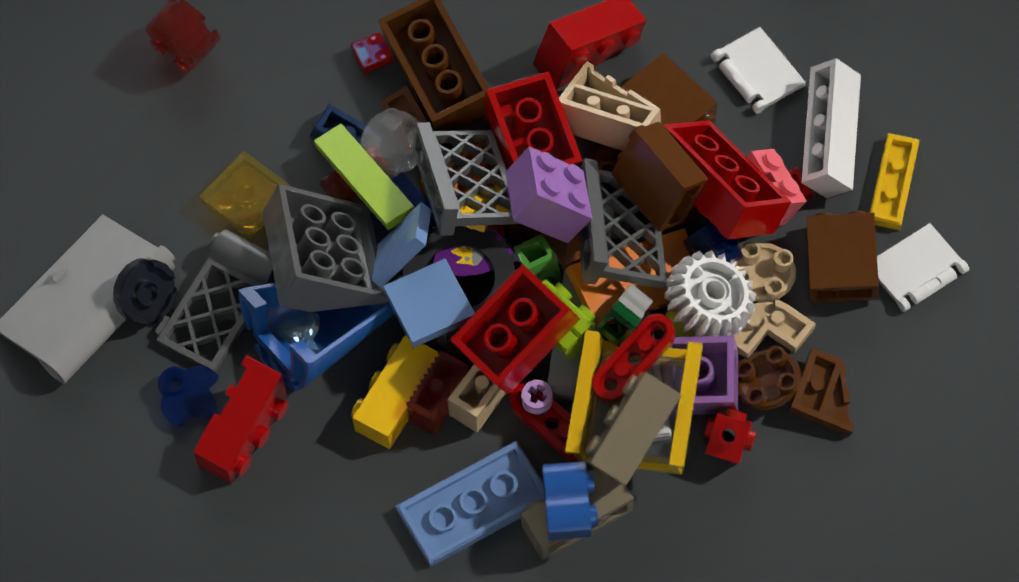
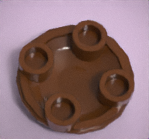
(768, 379)

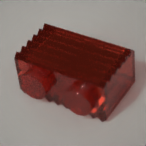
(429, 402)

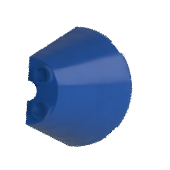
(337, 335)

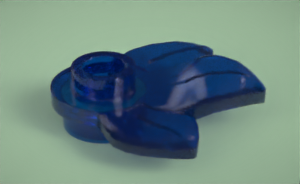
(191, 397)

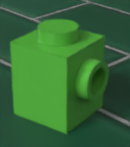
(539, 259)

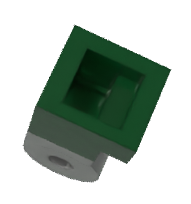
(626, 312)

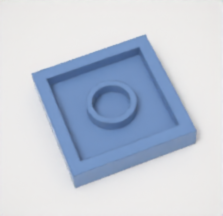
(401, 244)
(429, 302)

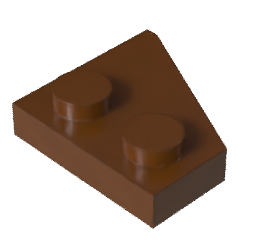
(823, 393)

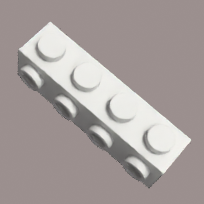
(831, 128)

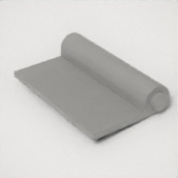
(72, 304)

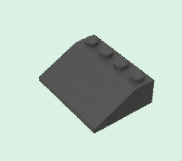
(321, 251)

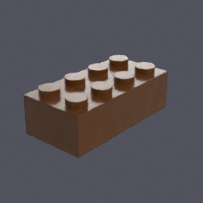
(436, 64)

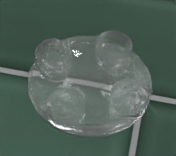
(390, 140)

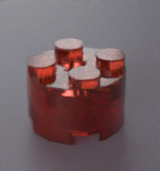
(182, 33)

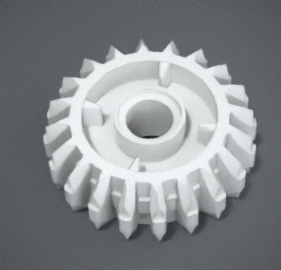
(723, 281)

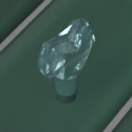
(301, 328)

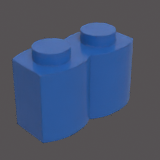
(568, 500)

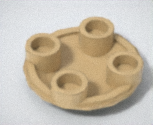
(769, 268)

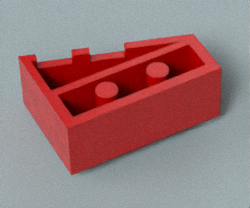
(588, 36)
(243, 421)

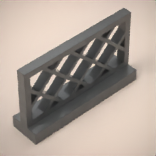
(440, 179)
(598, 248)

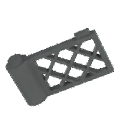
(235, 259)

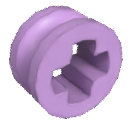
(539, 407)

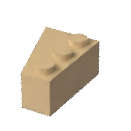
(603, 110)

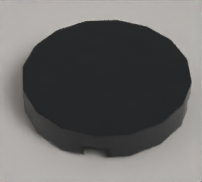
(145, 291)

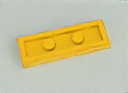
(894, 180)

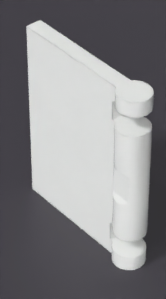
(758, 69)
(918, 267)

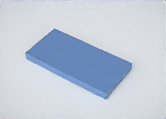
(471, 503)

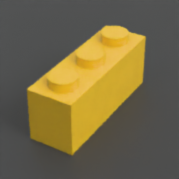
(384, 409)

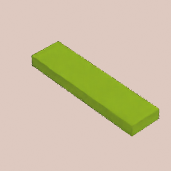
(364, 176)

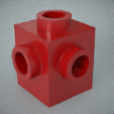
(723, 447)

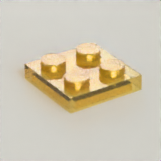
(242, 194)

